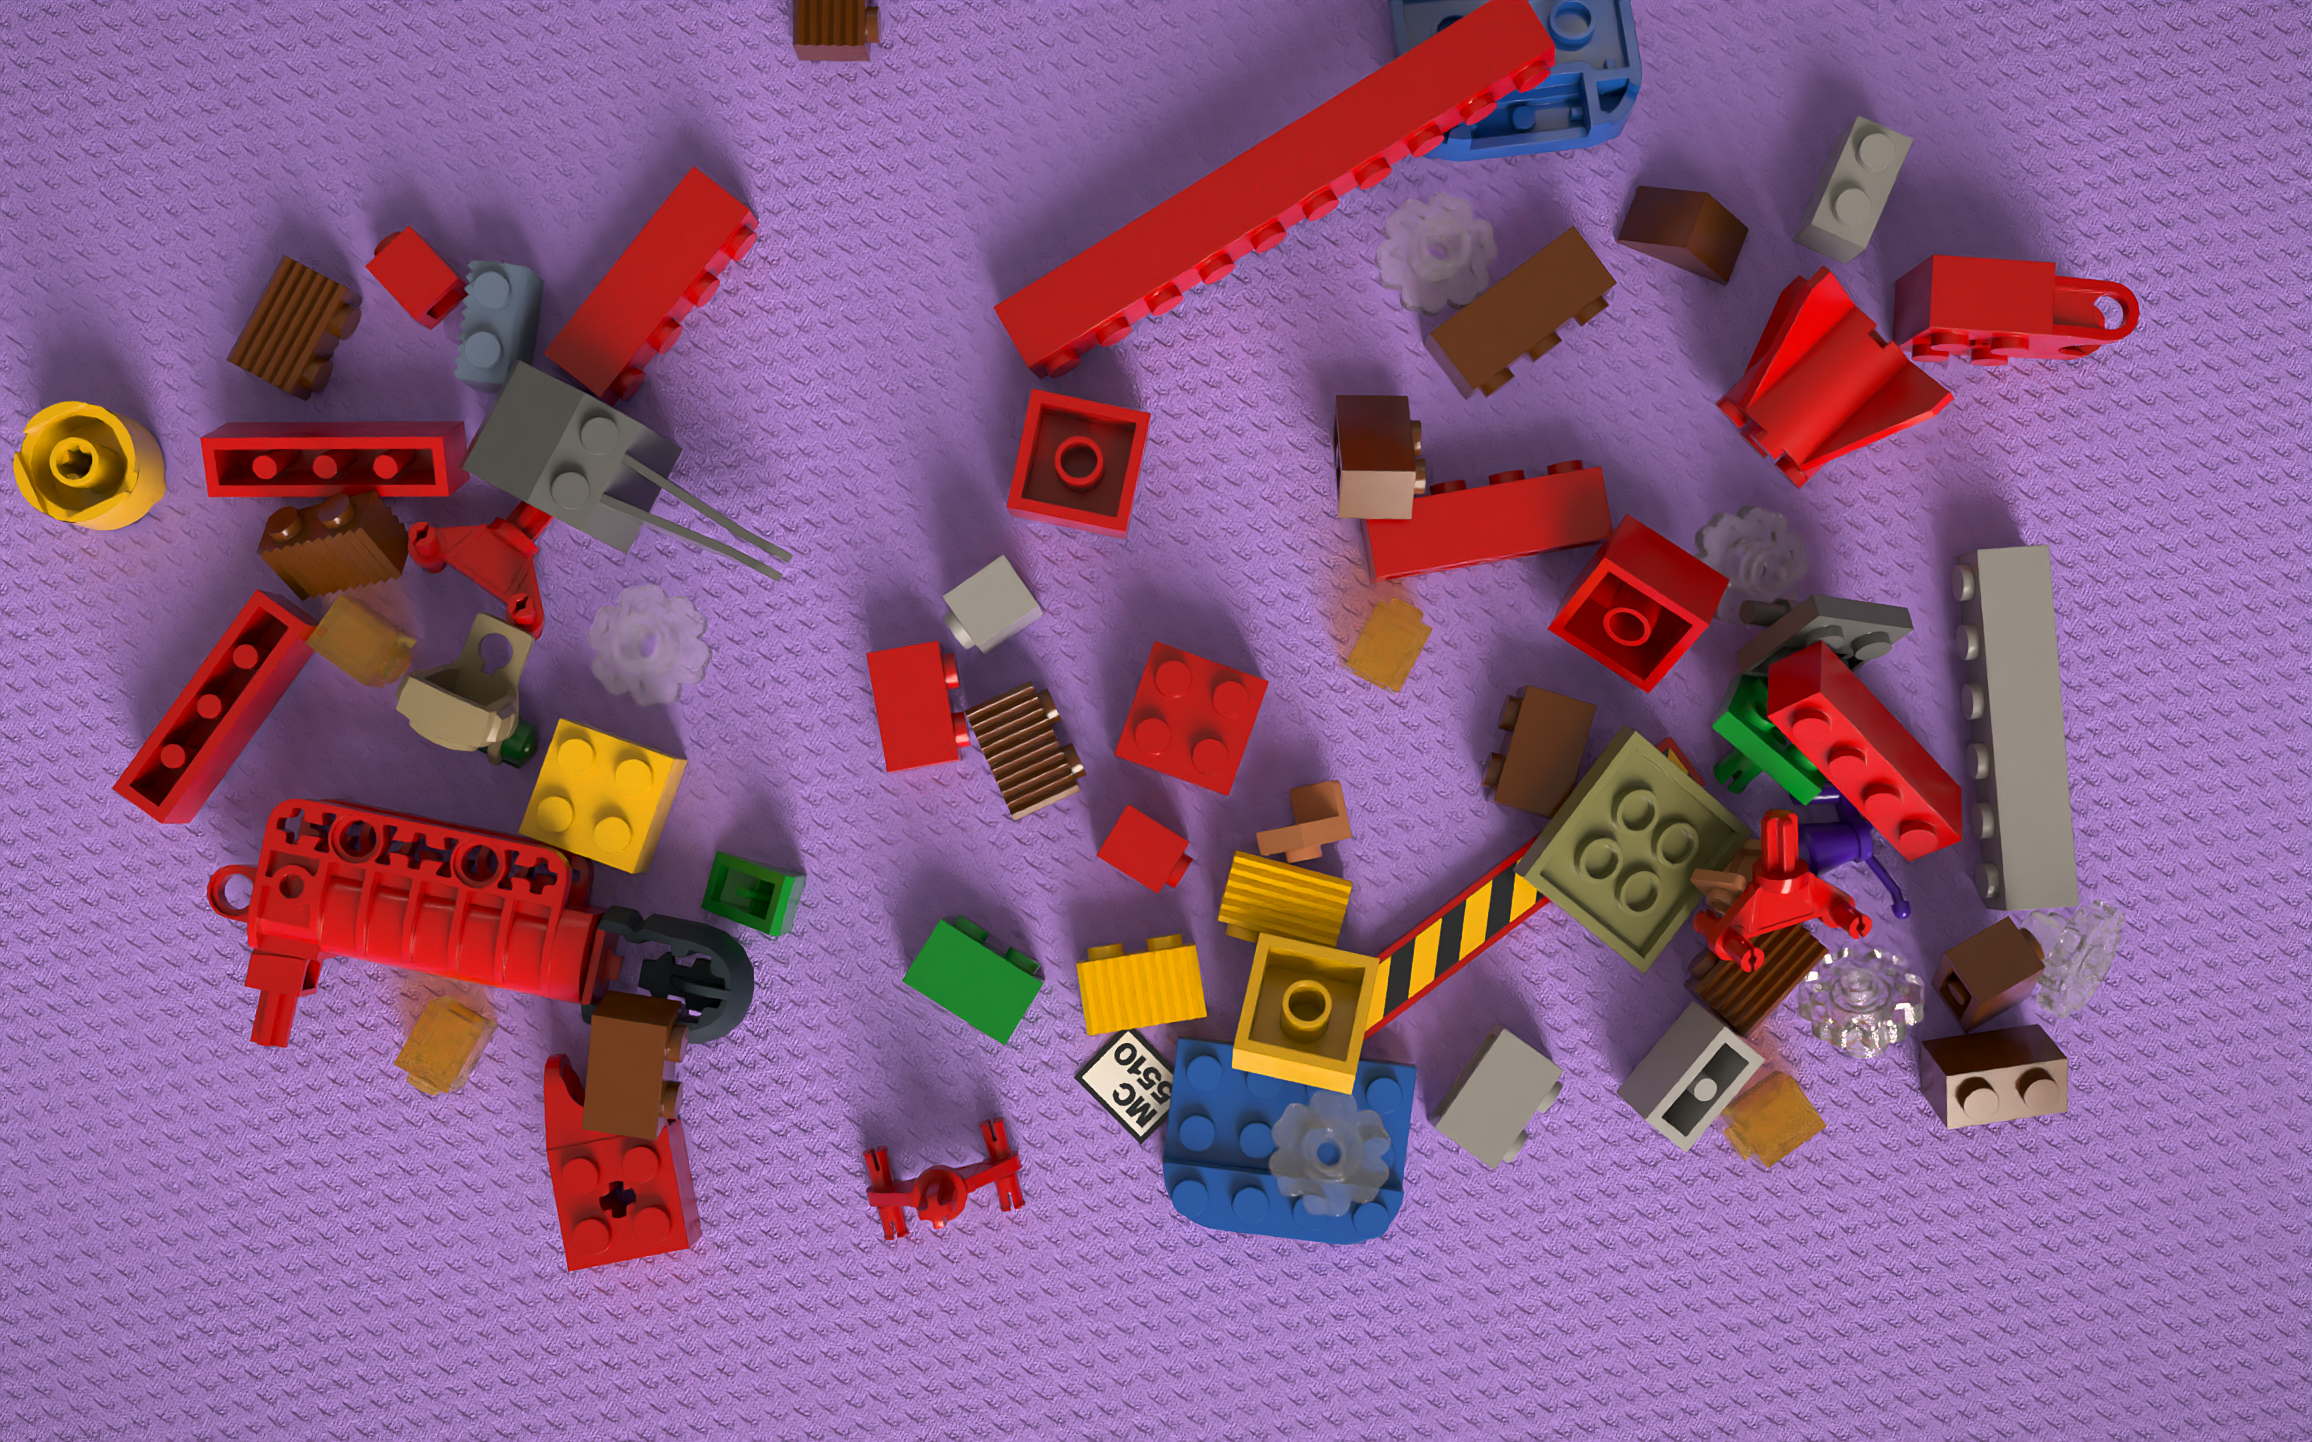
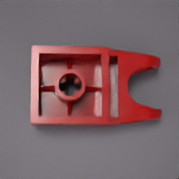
(2003, 311)
(589, 1168)

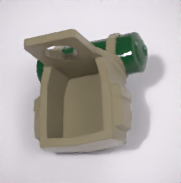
(470, 708)

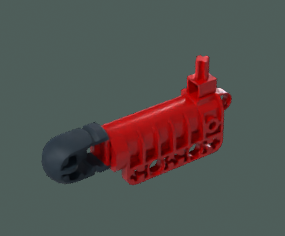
(443, 920)

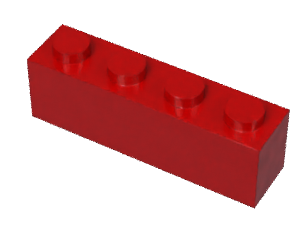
(654, 288)
(334, 458)
(1491, 522)
(219, 709)
(1864, 751)

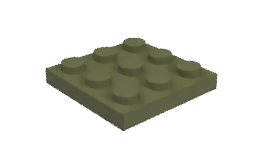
(1628, 846)

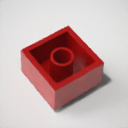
(1079, 464)
(1639, 604)
(1191, 718)

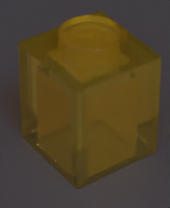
(362, 642)
(1388, 645)
(444, 1046)
(1770, 1120)

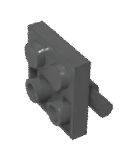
(1847, 626)

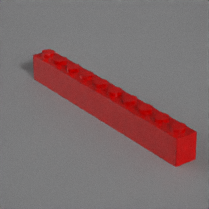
(1277, 185)

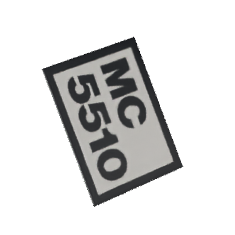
(1130, 1083)

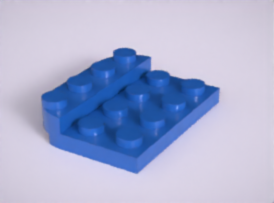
(1573, 108)
(1223, 1144)

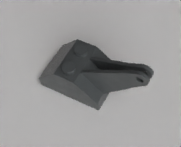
(589, 466)

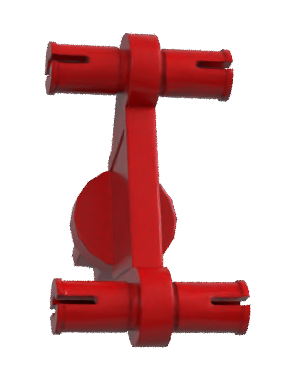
(492, 557)
(1778, 897)
(942, 1190)

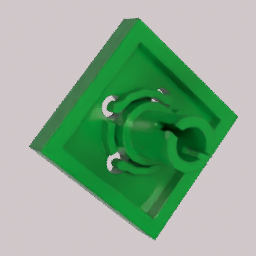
(1760, 743)

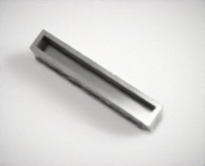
(2015, 728)

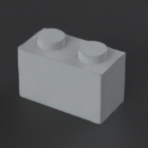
(1852, 190)
(990, 607)
(1689, 1076)
(1497, 1097)

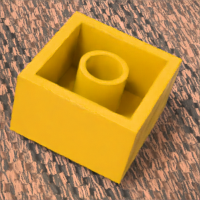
(602, 796)
(1305, 1013)

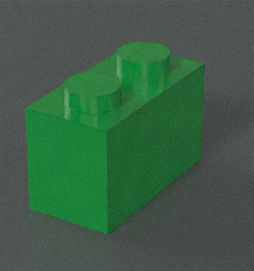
(975, 977)

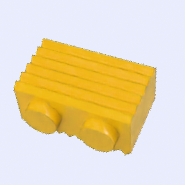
(1282, 901)
(1140, 986)

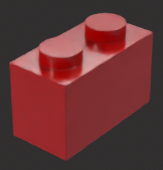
(917, 706)

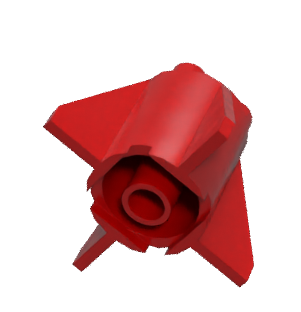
(1825, 382)

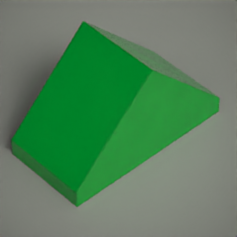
(753, 893)

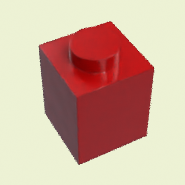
(417, 276)
(1146, 850)

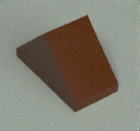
(1684, 231)

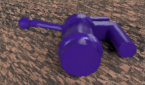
(1836, 843)

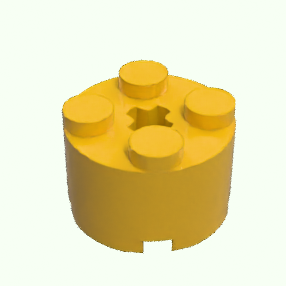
(86, 438)

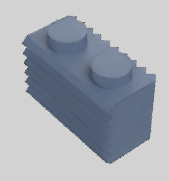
(497, 323)

